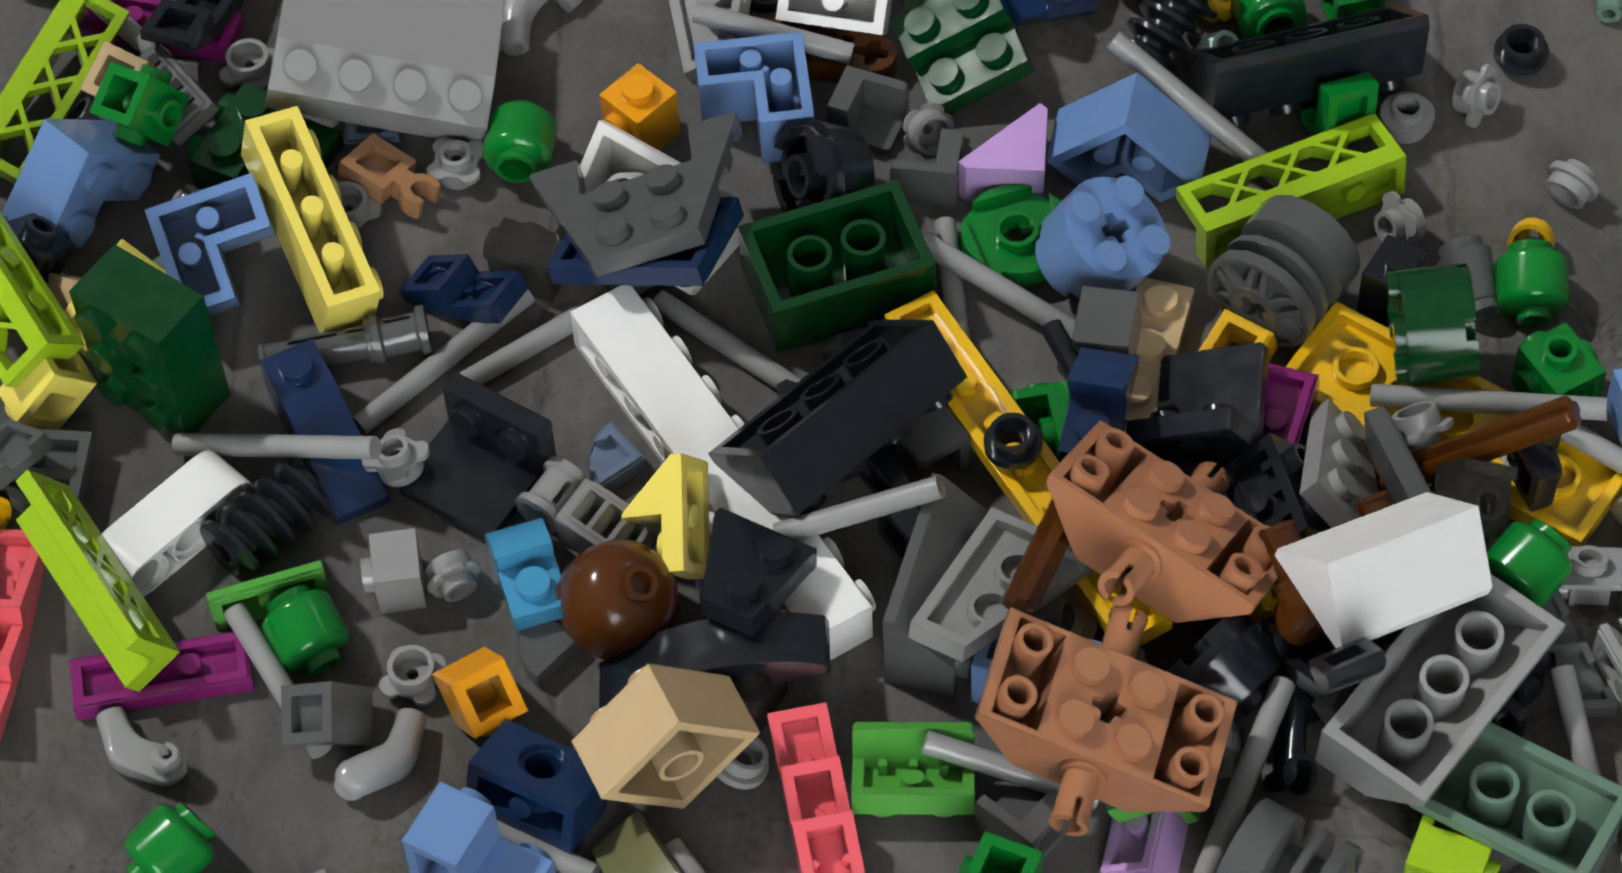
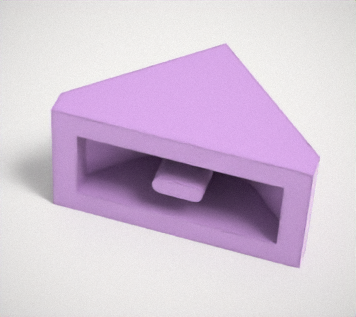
(1009, 157)

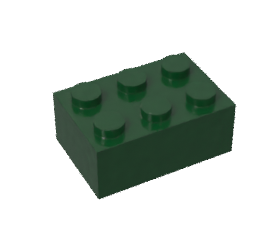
(835, 264)
(150, 342)

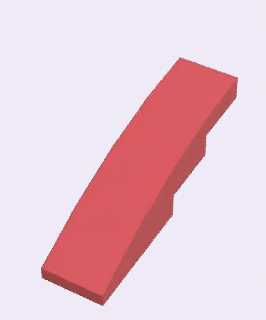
(19, 594)
(814, 791)

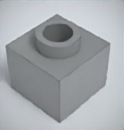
(395, 571)

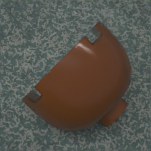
(616, 597)

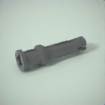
(372, 340)

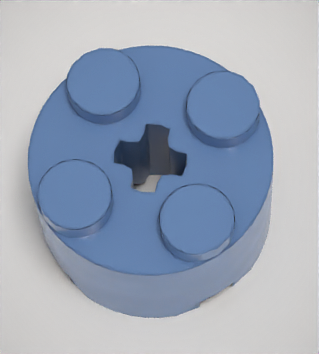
(1101, 237)

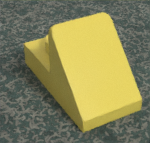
(679, 503)

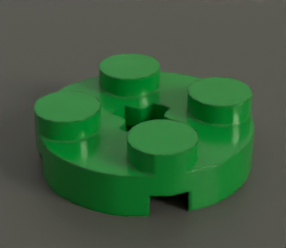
(987, 227)

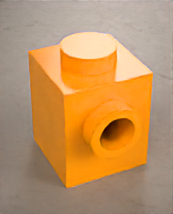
(642, 107)
(480, 692)

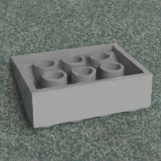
(389, 63)

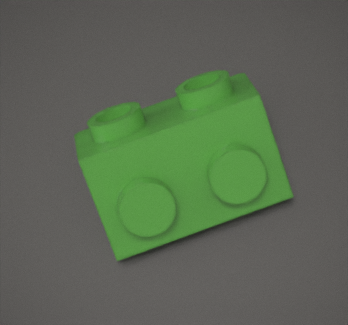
(899, 780)

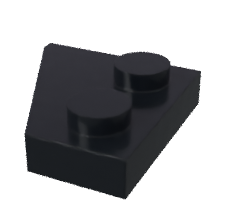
(750, 572)

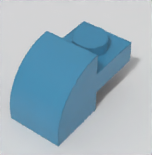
(526, 572)

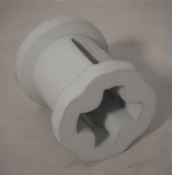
(550, 491)

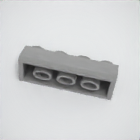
(1435, 695)

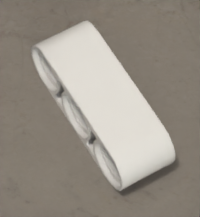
(165, 525)

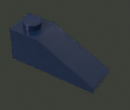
(313, 405)

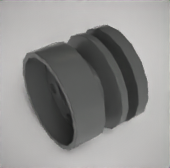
(1285, 268)
(1271, 844)

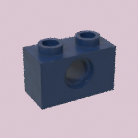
(536, 786)

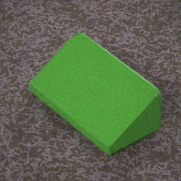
(260, 591)

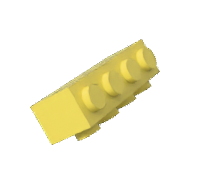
(310, 220)

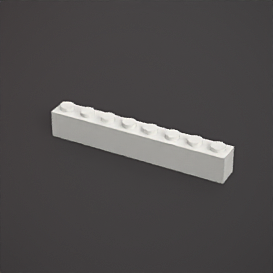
(684, 414)

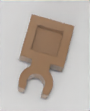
(387, 173)

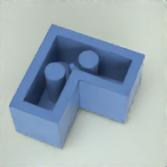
(759, 80)
(1129, 132)
(76, 170)
(204, 225)
(462, 835)

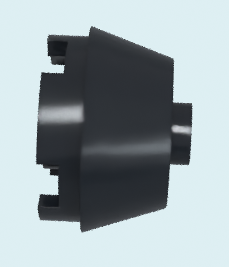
(821, 163)
(1232, 661)

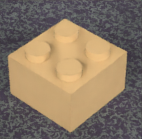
(665, 736)

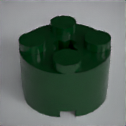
(1432, 324)

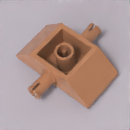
(1159, 530)
(1102, 720)

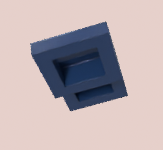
(458, 290)

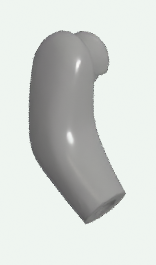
(517, 25)
(137, 756)
(384, 763)

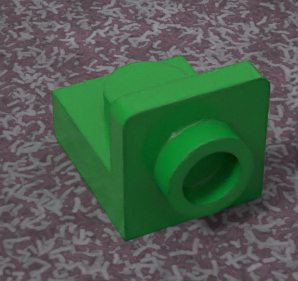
(1342, 103)
(1047, 408)

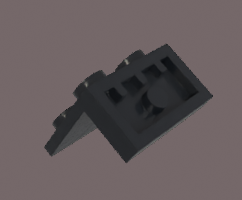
(1207, 405)
(481, 457)
(1268, 483)

